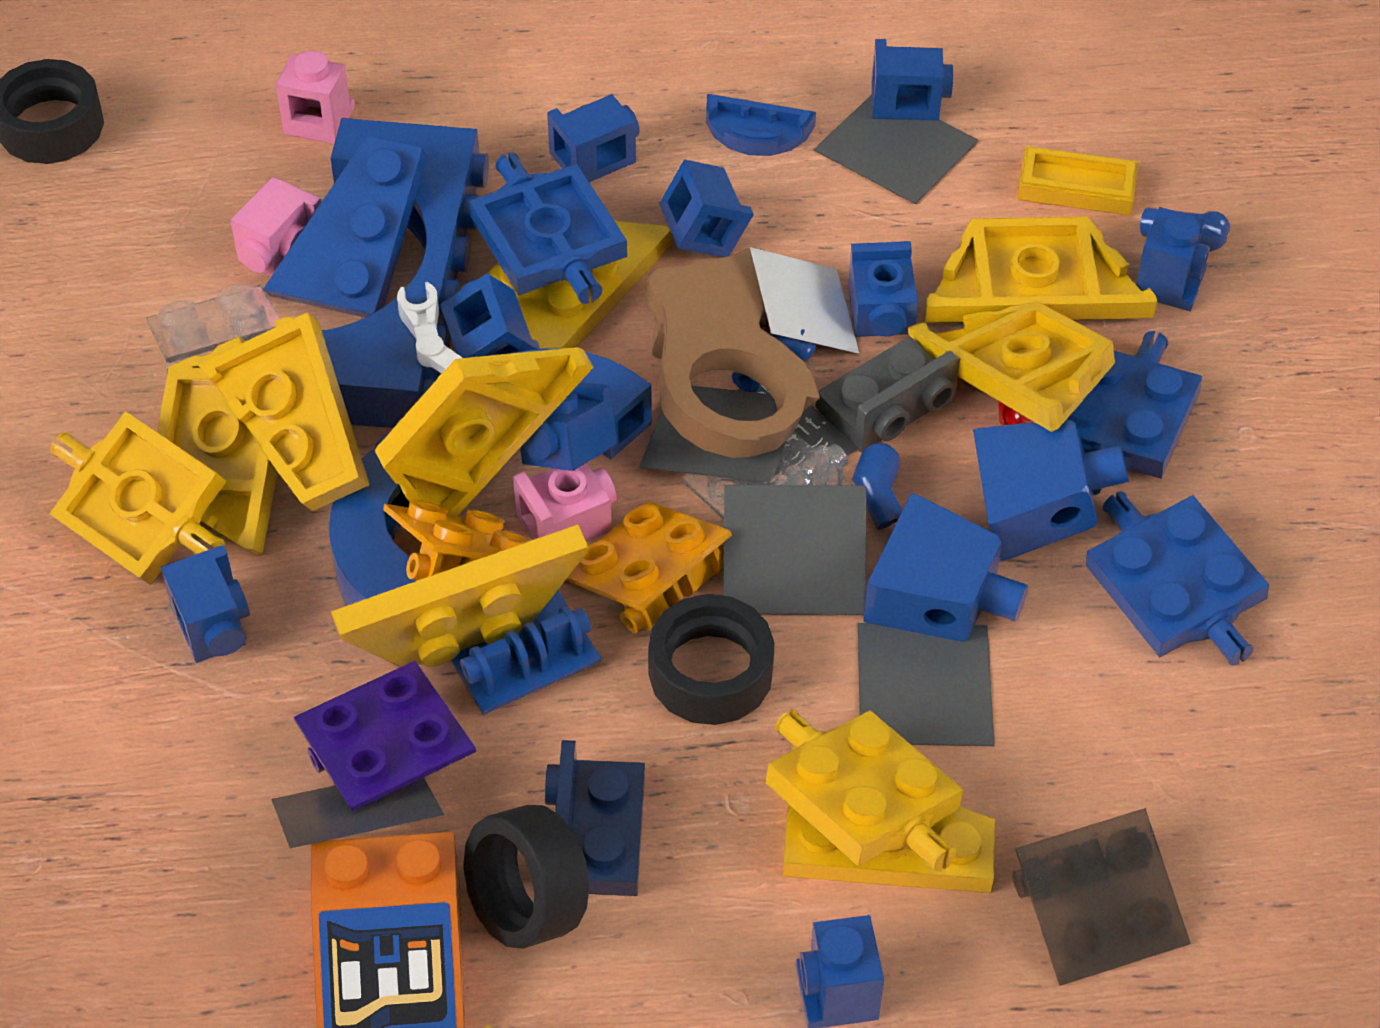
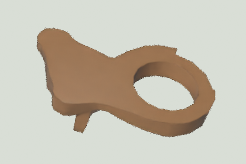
(711, 322)

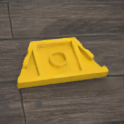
(1037, 260)
(556, 314)
(1025, 358)
(476, 422)
(204, 426)
(464, 604)

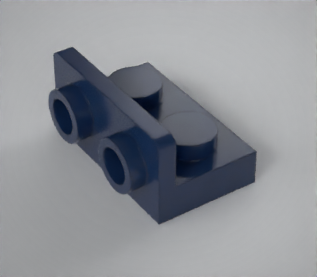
(605, 812)

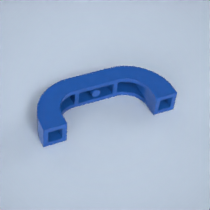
(363, 533)

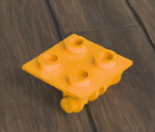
(450, 539)
(651, 562)

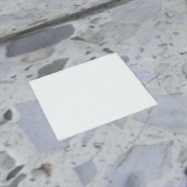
(805, 298)

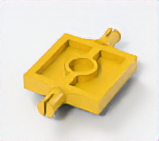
(136, 496)
(865, 788)

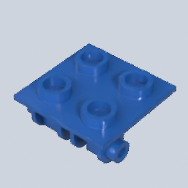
(528, 661)

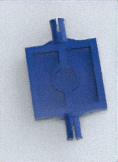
(548, 228)
(1139, 408)
(1177, 576)

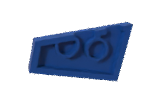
(356, 233)

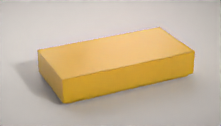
(1078, 180)

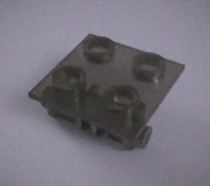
(1101, 896)

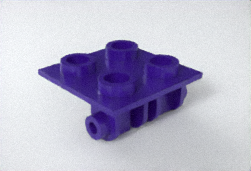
(383, 735)

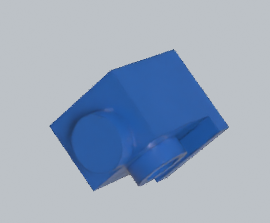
(909, 82)
(594, 137)
(704, 210)
(1174, 259)
(882, 288)
(486, 320)
(575, 430)
(207, 603)
(841, 973)

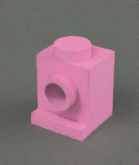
(317, 83)
(271, 224)
(564, 499)

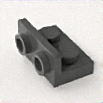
(889, 393)

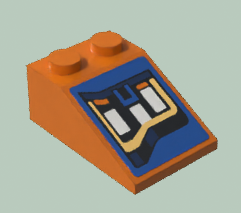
(387, 932)

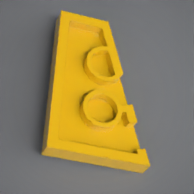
(294, 409)
(972, 834)

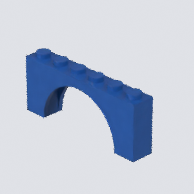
(378, 354)

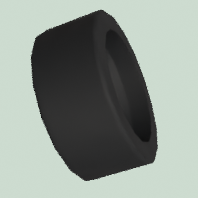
(52, 139)
(712, 617)
(556, 872)

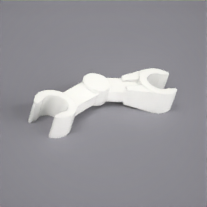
(422, 323)

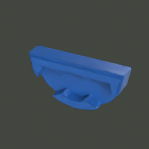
(757, 126)

